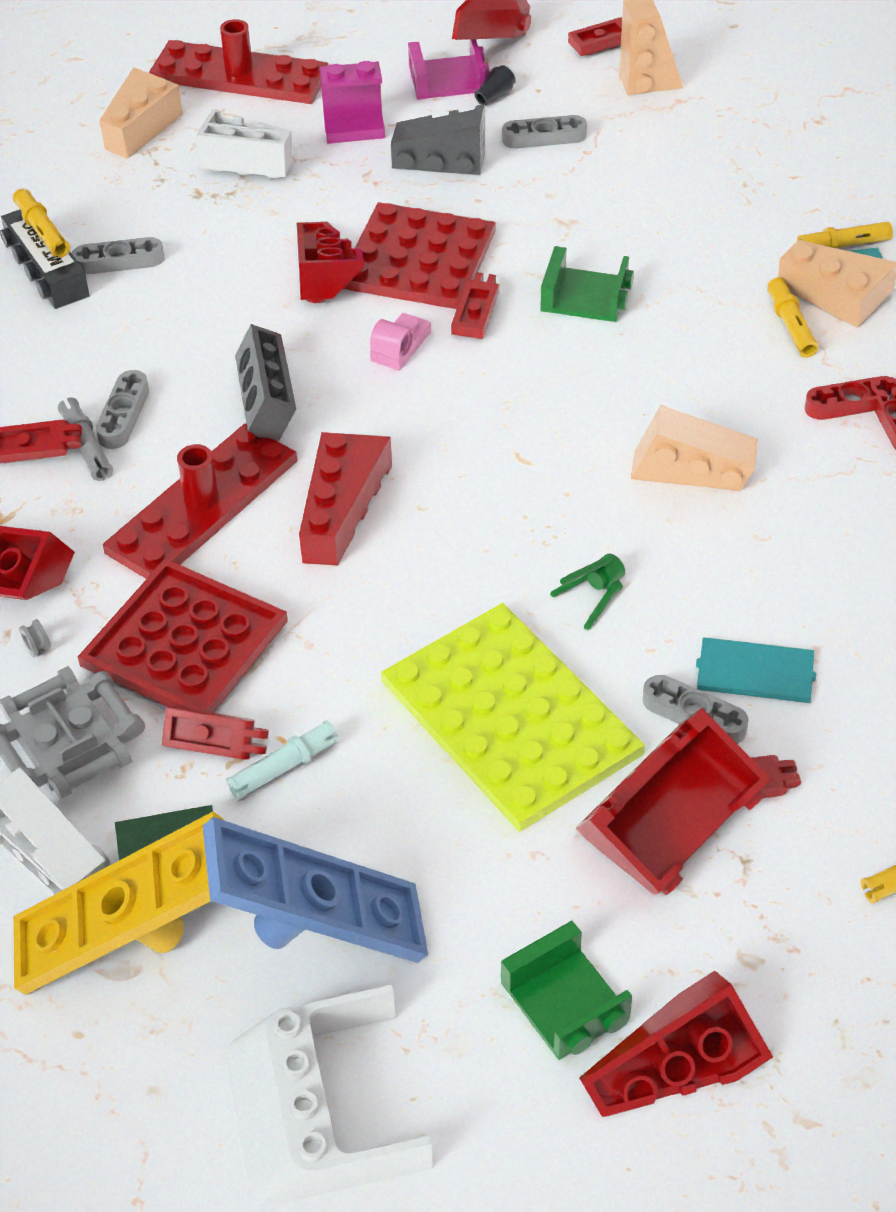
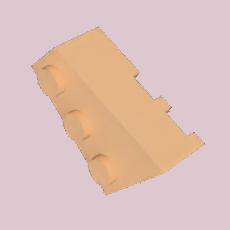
(645, 50)
(139, 112)
(837, 279)
(693, 452)

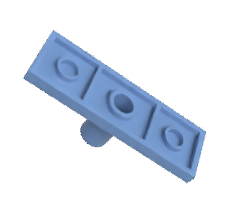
(310, 891)

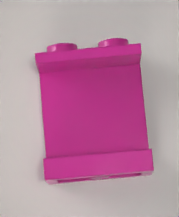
(447, 75)
(352, 102)

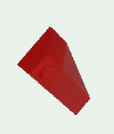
(325, 261)

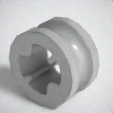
(35, 637)

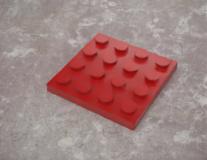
(420, 254)
(183, 638)

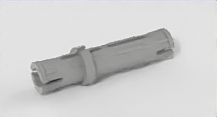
(89, 447)

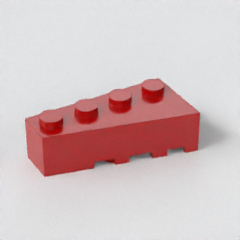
(341, 486)

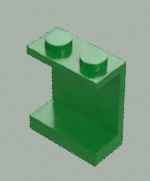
(583, 291)
(563, 992)

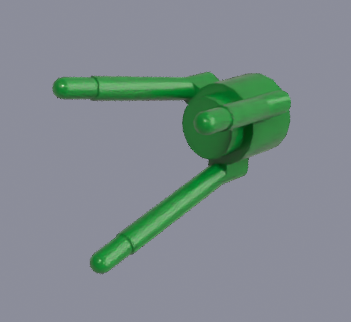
(601, 575)

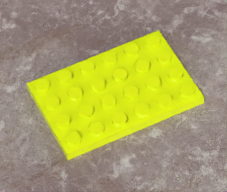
(512, 715)

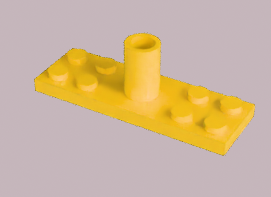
(119, 904)

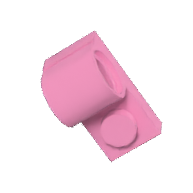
(397, 341)

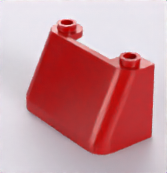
(674, 802)

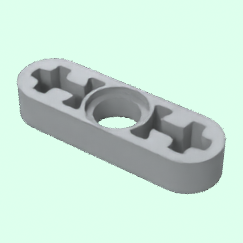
(526, 132)
(138, 254)
(125, 421)
(689, 695)

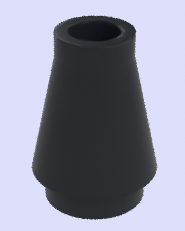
(496, 84)

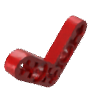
(829, 401)

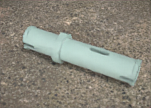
(297, 751)

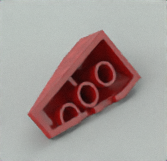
(491, 19)
(31, 562)
(686, 1045)

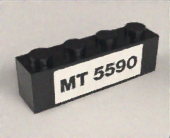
(56, 278)

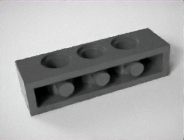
(265, 383)

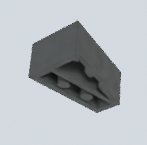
(441, 143)

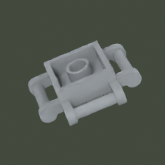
(66, 731)

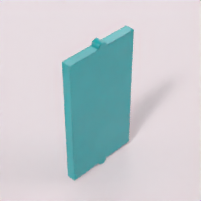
(756, 670)

